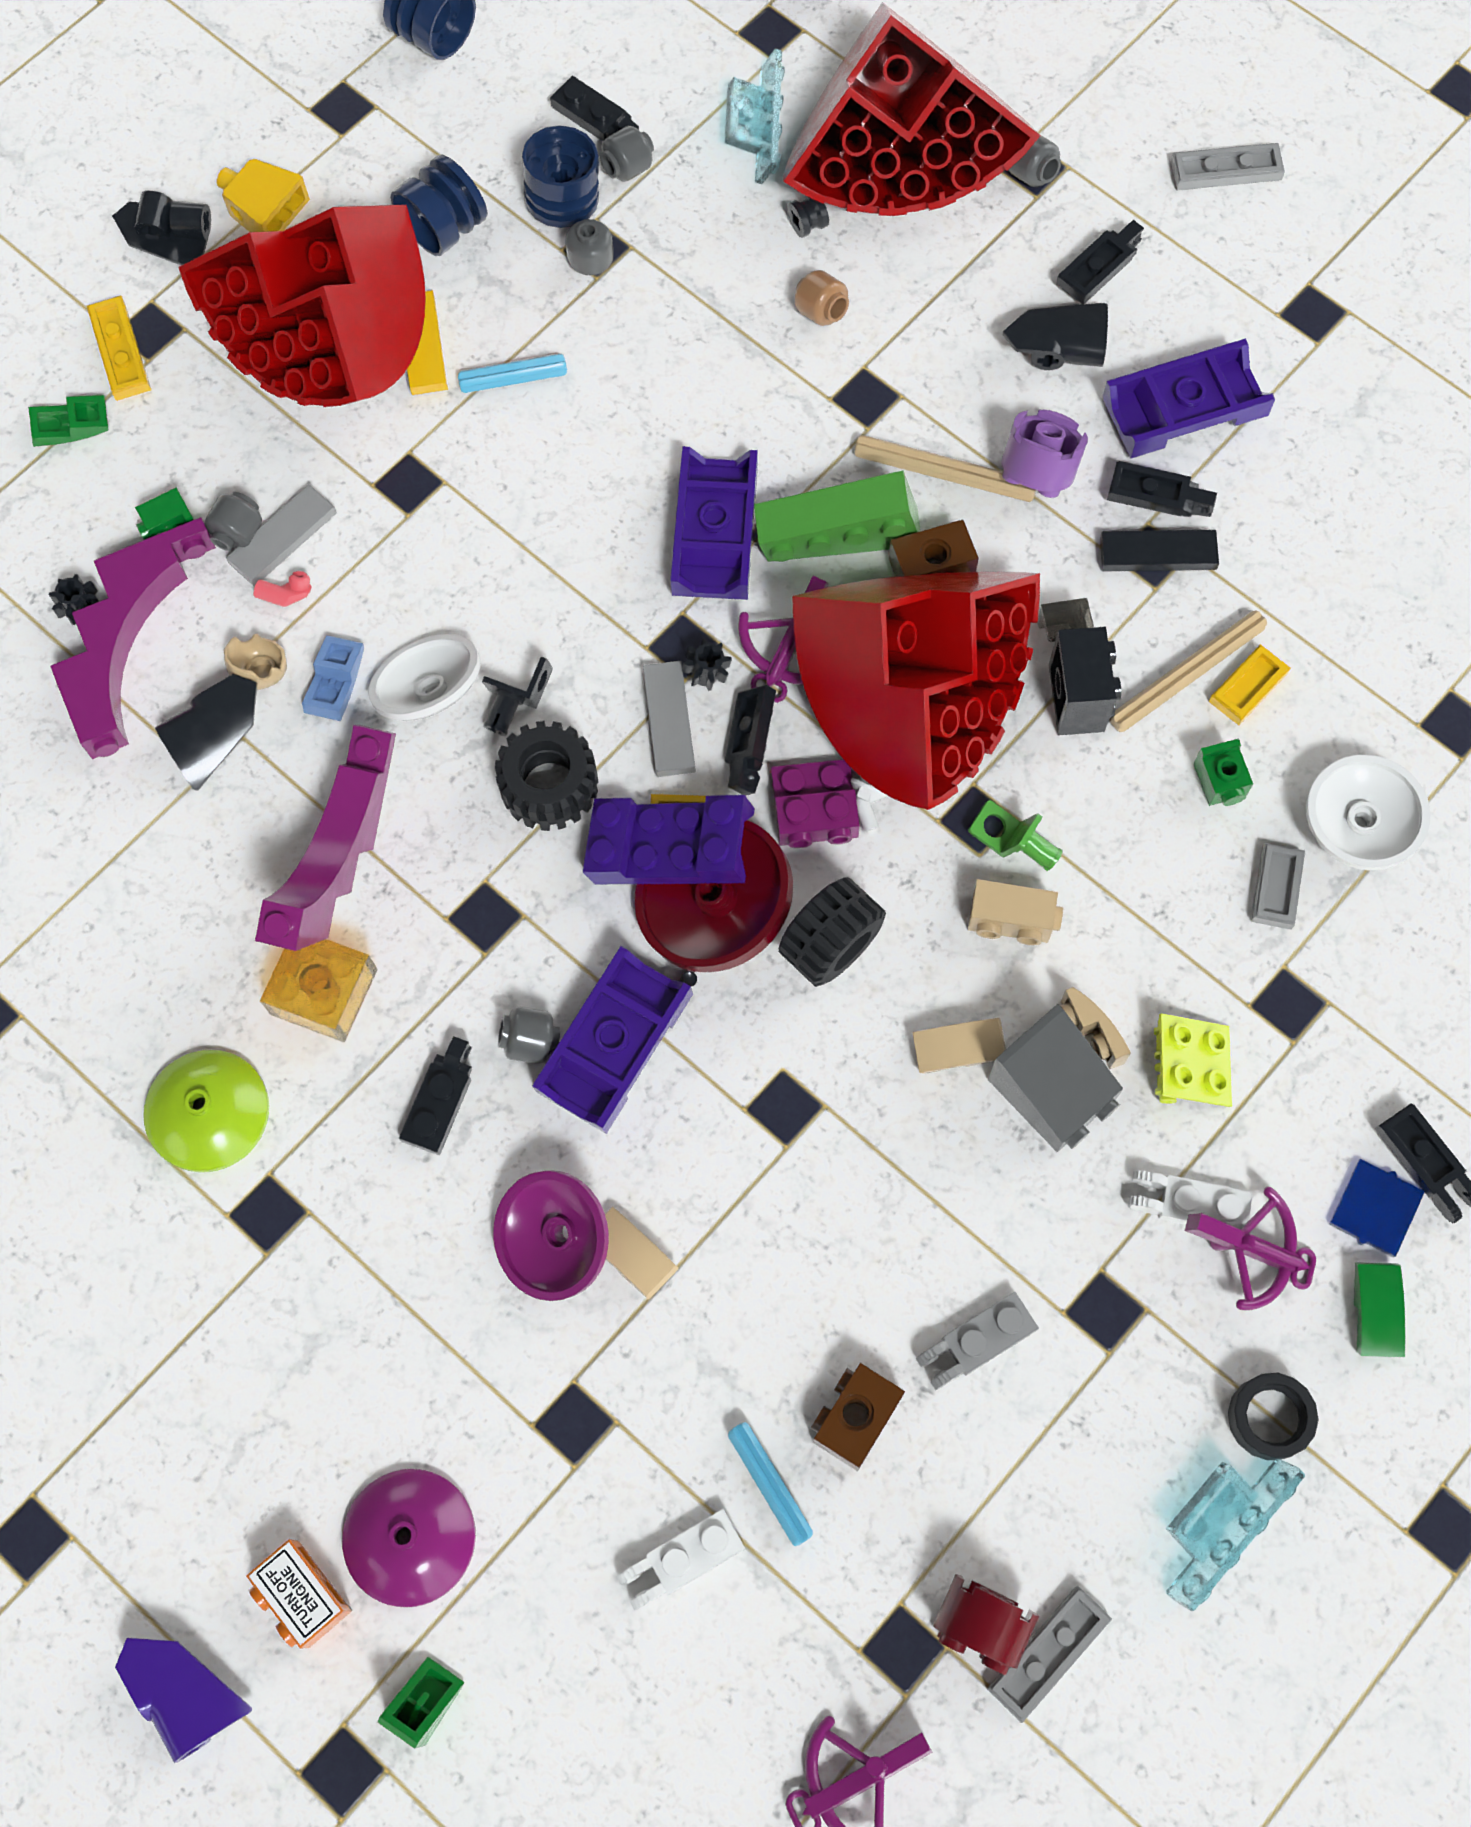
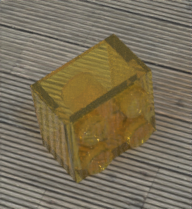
(320, 987)

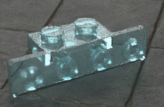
(754, 116)
(1223, 1522)

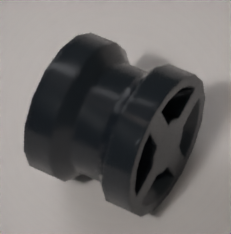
(807, 216)

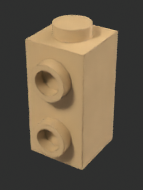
(1014, 912)

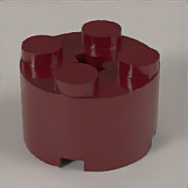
(984, 1623)

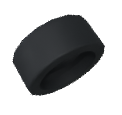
(1302, 1400)

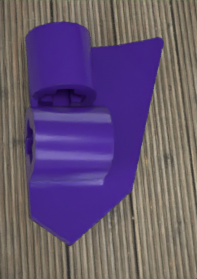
(177, 1694)

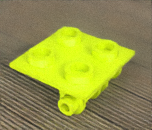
(1192, 1061)

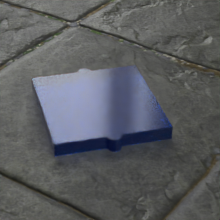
(1377, 1208)

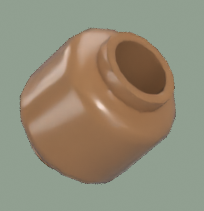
(821, 298)

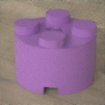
(1043, 452)

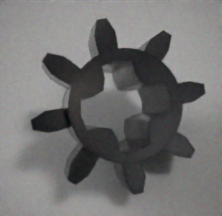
(71, 596)
(706, 664)

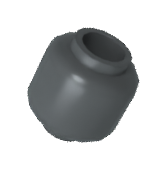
(626, 153)
(1039, 164)
(589, 247)
(233, 521)
(528, 1035)

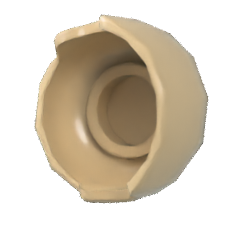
(256, 660)

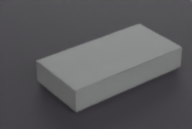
(1278, 886)

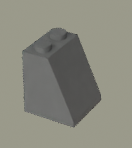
(1056, 1080)

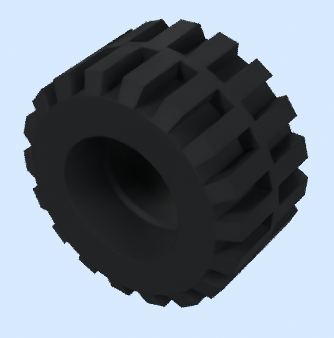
(540, 747)
(831, 931)

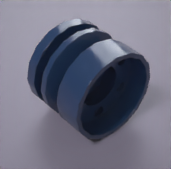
(432, 25)
(560, 176)
(441, 204)

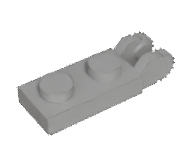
(981, 1339)

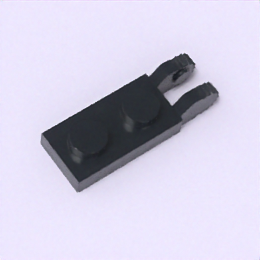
(1427, 1159)

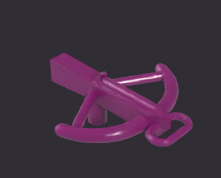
(777, 669)
(1285, 1259)
(872, 1774)

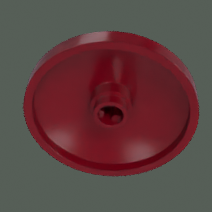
(720, 923)

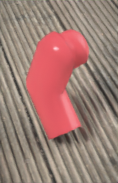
(286, 594)

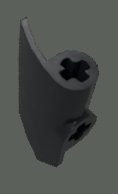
(165, 227)
(1061, 335)
(210, 728)

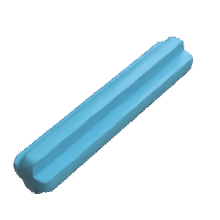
(512, 373)
(770, 1484)

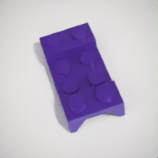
(1185, 397)
(714, 526)
(667, 841)
(612, 1040)

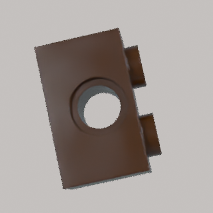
(945, 543)
(849, 1442)

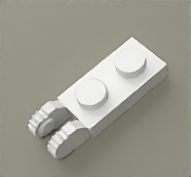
(1190, 1196)
(686, 1557)

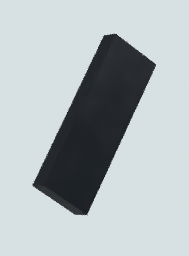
(1159, 550)

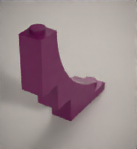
(135, 585)
(305, 904)

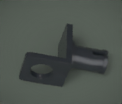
(510, 697)

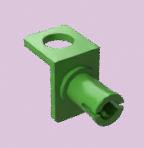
(1016, 836)

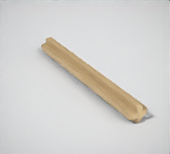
(940, 467)
(1188, 671)

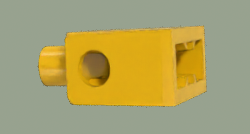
(262, 195)

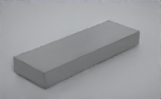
(1227, 166)
(282, 535)
(669, 719)
(1050, 1654)

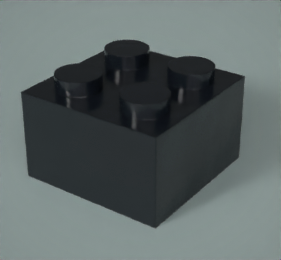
(1083, 680)

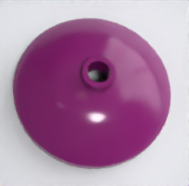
(532, 1240)
(439, 1542)

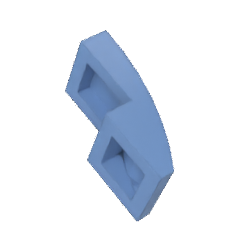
(334, 678)

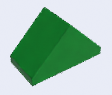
(421, 1704)

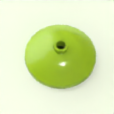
(226, 1124)

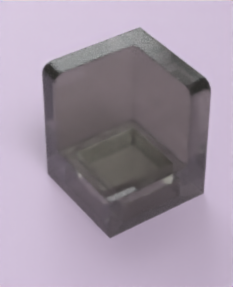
(1064, 615)

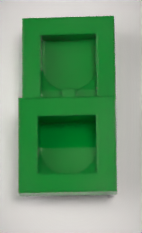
(68, 423)
(1380, 1309)

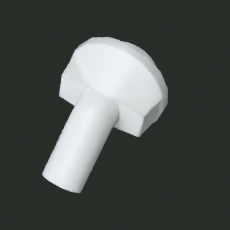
(865, 796)

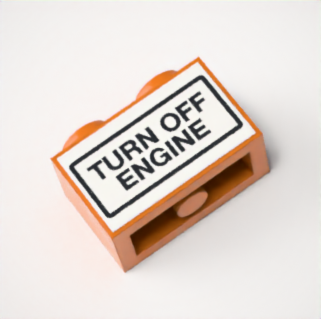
(297, 1595)

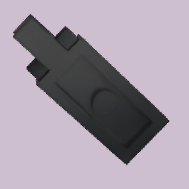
(590, 109)
(1100, 262)
(1159, 491)
(749, 738)
(439, 1099)

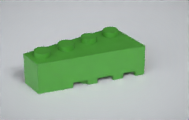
(838, 519)

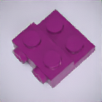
(815, 803)

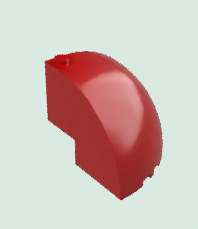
(903, 127)
(317, 307)
(916, 673)

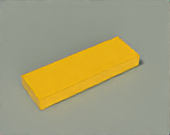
(118, 348)
(428, 368)

